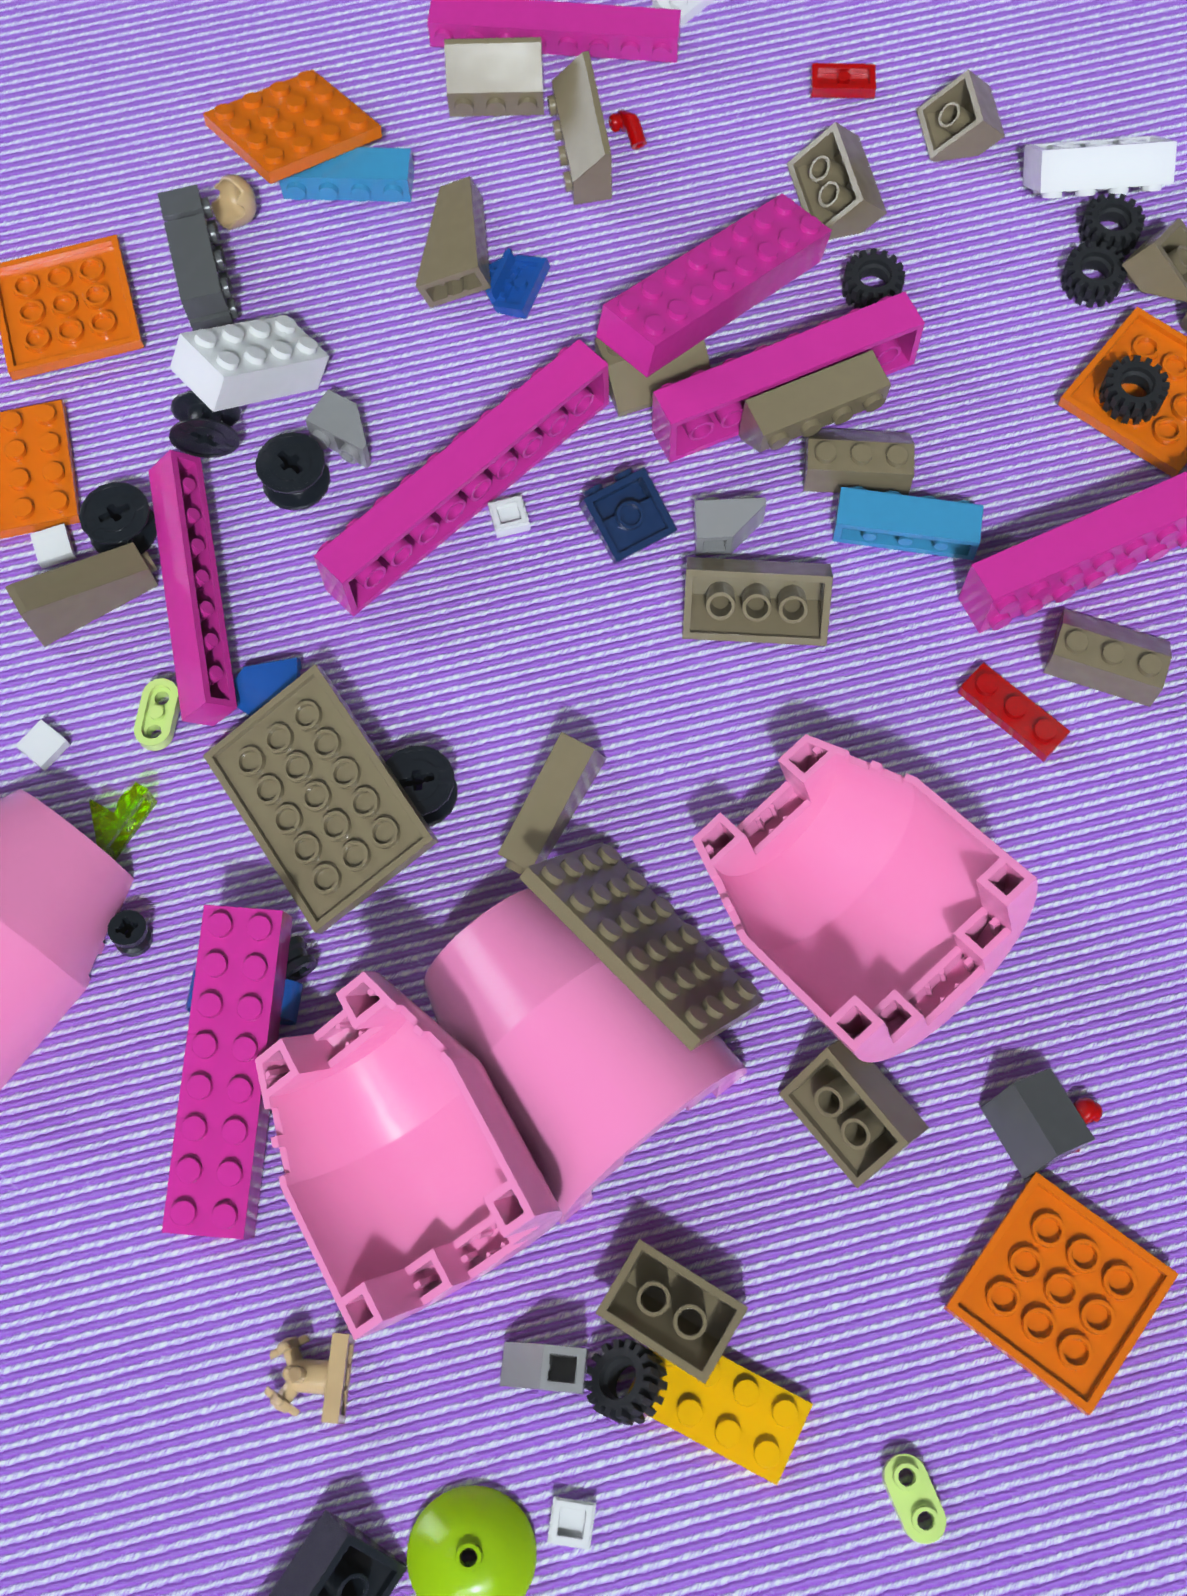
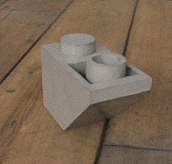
(338, 426)
(725, 523)
(544, 1367)

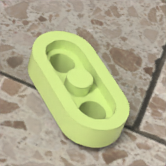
(155, 717)
(914, 1498)

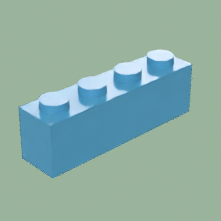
(356, 176)
(908, 523)

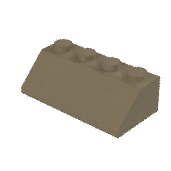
(581, 132)
(814, 402)
(757, 601)

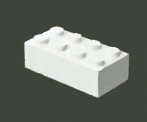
(1100, 165)
(248, 362)

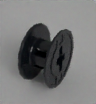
(192, 430)
(293, 471)
(118, 516)
(434, 771)

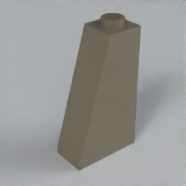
(456, 246)
(82, 591)
(551, 802)

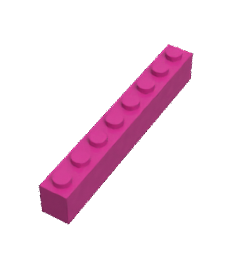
(563, 27)
(192, 589)

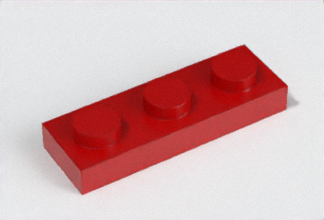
(1013, 712)

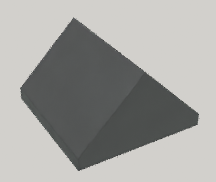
(1036, 1122)

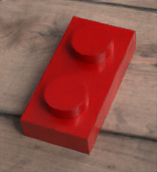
(843, 80)

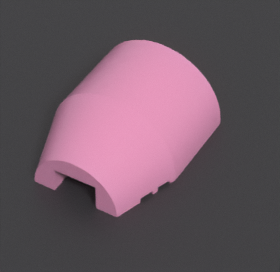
(867, 897)
(53, 921)
(567, 1044)
(398, 1157)

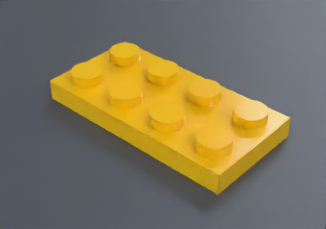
(734, 1415)

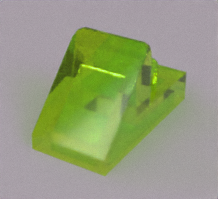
(117, 828)

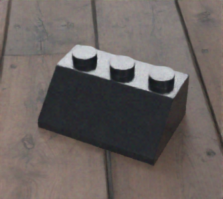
(339, 1562)

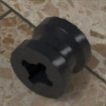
(138, 938)
(299, 961)

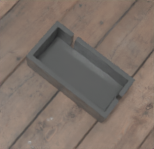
(197, 259)

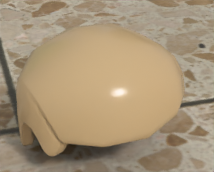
(235, 202)

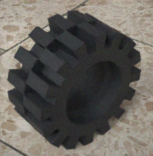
(1116, 211)
(1096, 259)
(871, 266)
(1136, 373)
(646, 1385)

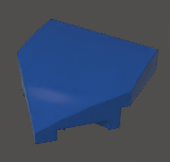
(516, 283)
(262, 682)

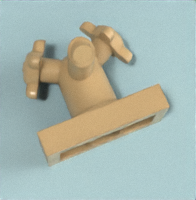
(315, 1376)

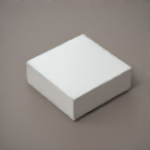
(509, 516)
(52, 546)
(42, 745)
(571, 1523)

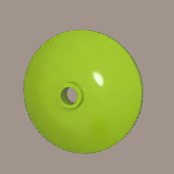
(477, 1520)

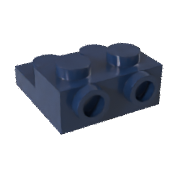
(627, 514)

